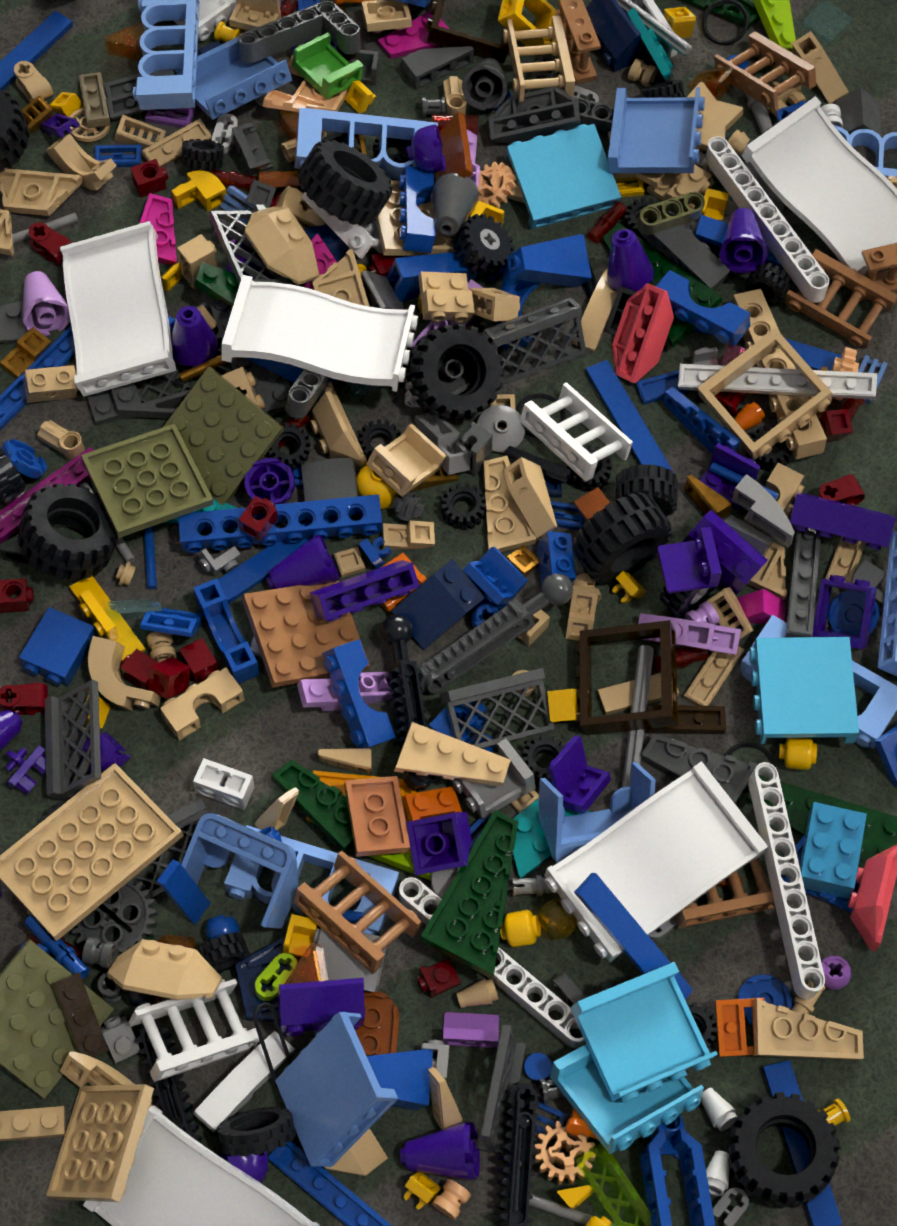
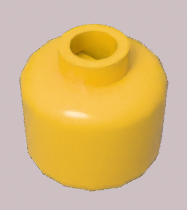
(798, 753)
(520, 928)

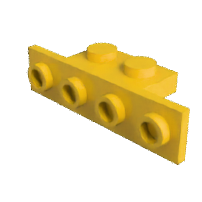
(106, 621)

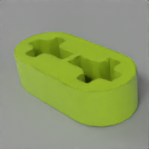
(271, 973)

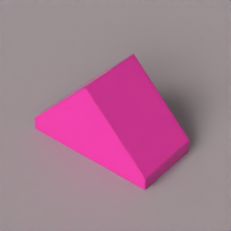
(760, 607)

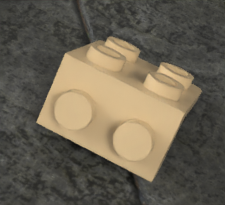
(254, 13)

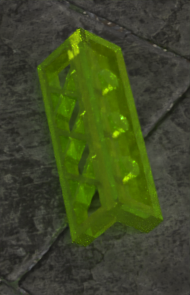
(620, 1182)

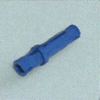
(64, 955)

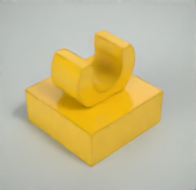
(359, 96)
(630, 585)
(422, 1187)

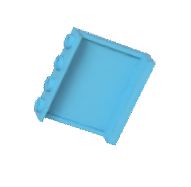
(563, 175)
(804, 688)
(641, 1033)
(617, 1122)

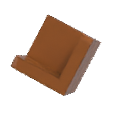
(591, 503)

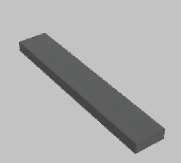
(803, 584)

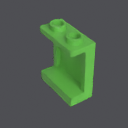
(325, 66)

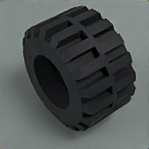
(649, 480)

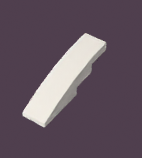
(242, 1083)

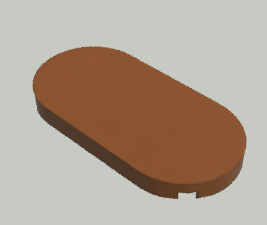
(379, 1029)

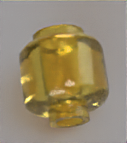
(556, 920)

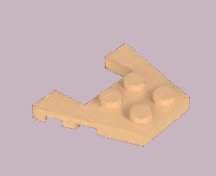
(305, 97)

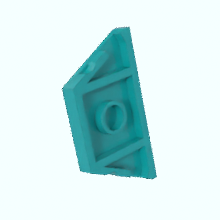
(653, 45)
(530, 842)

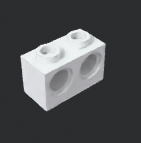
(223, 784)

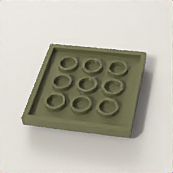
(223, 433)
(146, 480)
(31, 1020)

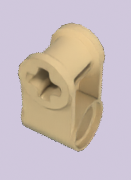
(31, 82)

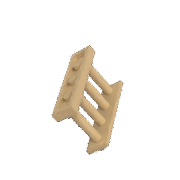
(557, 48)

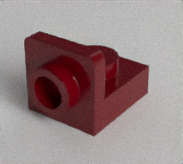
(438, 978)

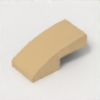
(411, 536)
(581, 611)

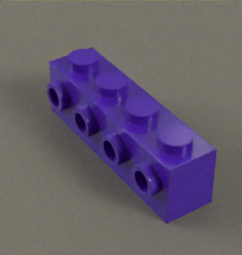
(842, 519)
(364, 590)

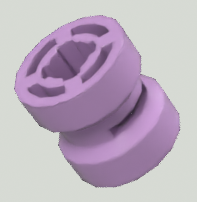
(705, 613)

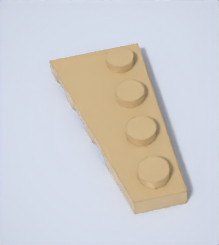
(505, 522)
(441, 755)
(799, 1035)

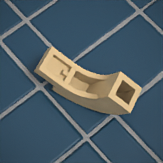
(76, 161)
(104, 667)

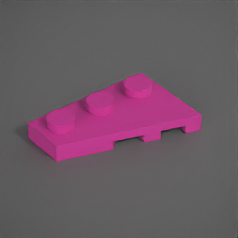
(409, 39)
(160, 214)

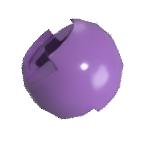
(837, 981)

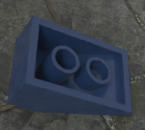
(439, 603)

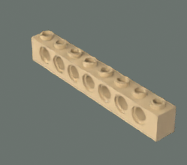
(812, 437)

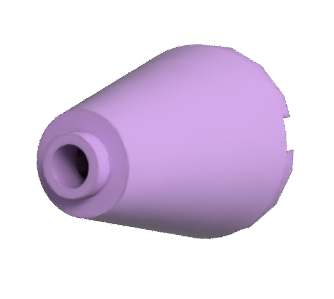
(43, 305)

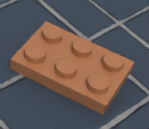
(376, 816)

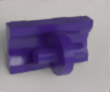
(20, 779)

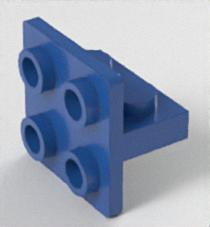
(495, 578)

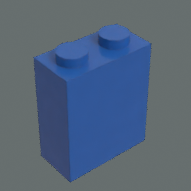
(57, 647)

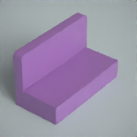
(471, 1030)

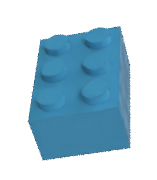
(832, 849)

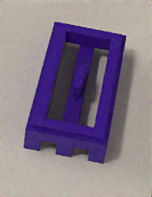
(58, 124)

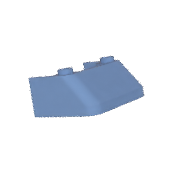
(572, 832)
(219, 837)

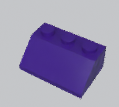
(736, 556)
(313, 1004)

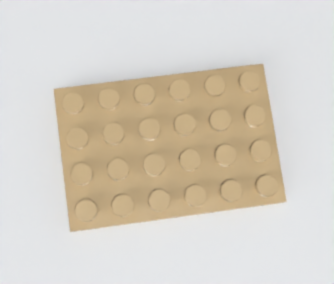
(86, 851)

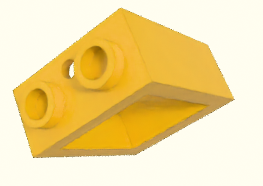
(539, 8)

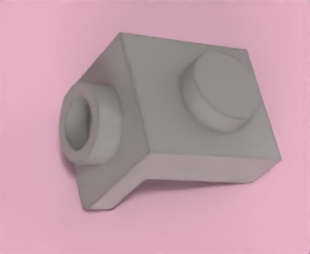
(225, 562)
(119, 1038)

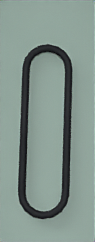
(262, 1040)

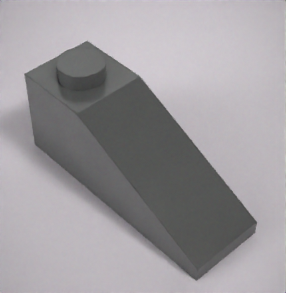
(435, 63)

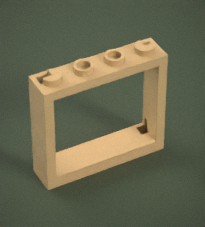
(743, 363)

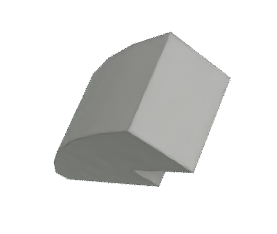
(447, 440)
(763, 510)

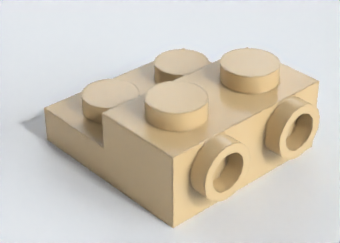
(385, 15)
(681, 183)
(445, 297)

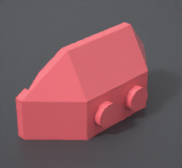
(642, 332)
(873, 896)

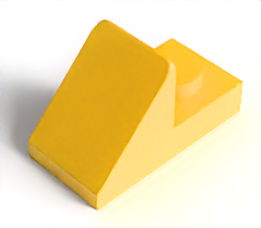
(681, 21)

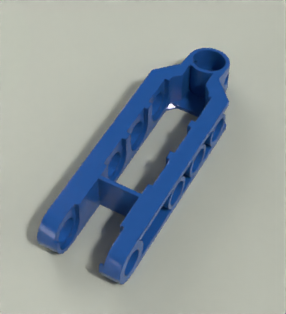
(675, 1141)

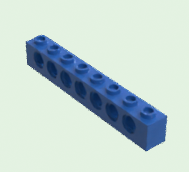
(290, 513)

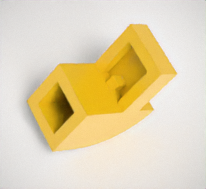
(200, 186)

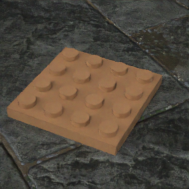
(292, 634)

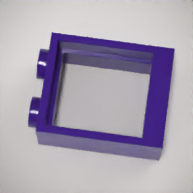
(819, 629)

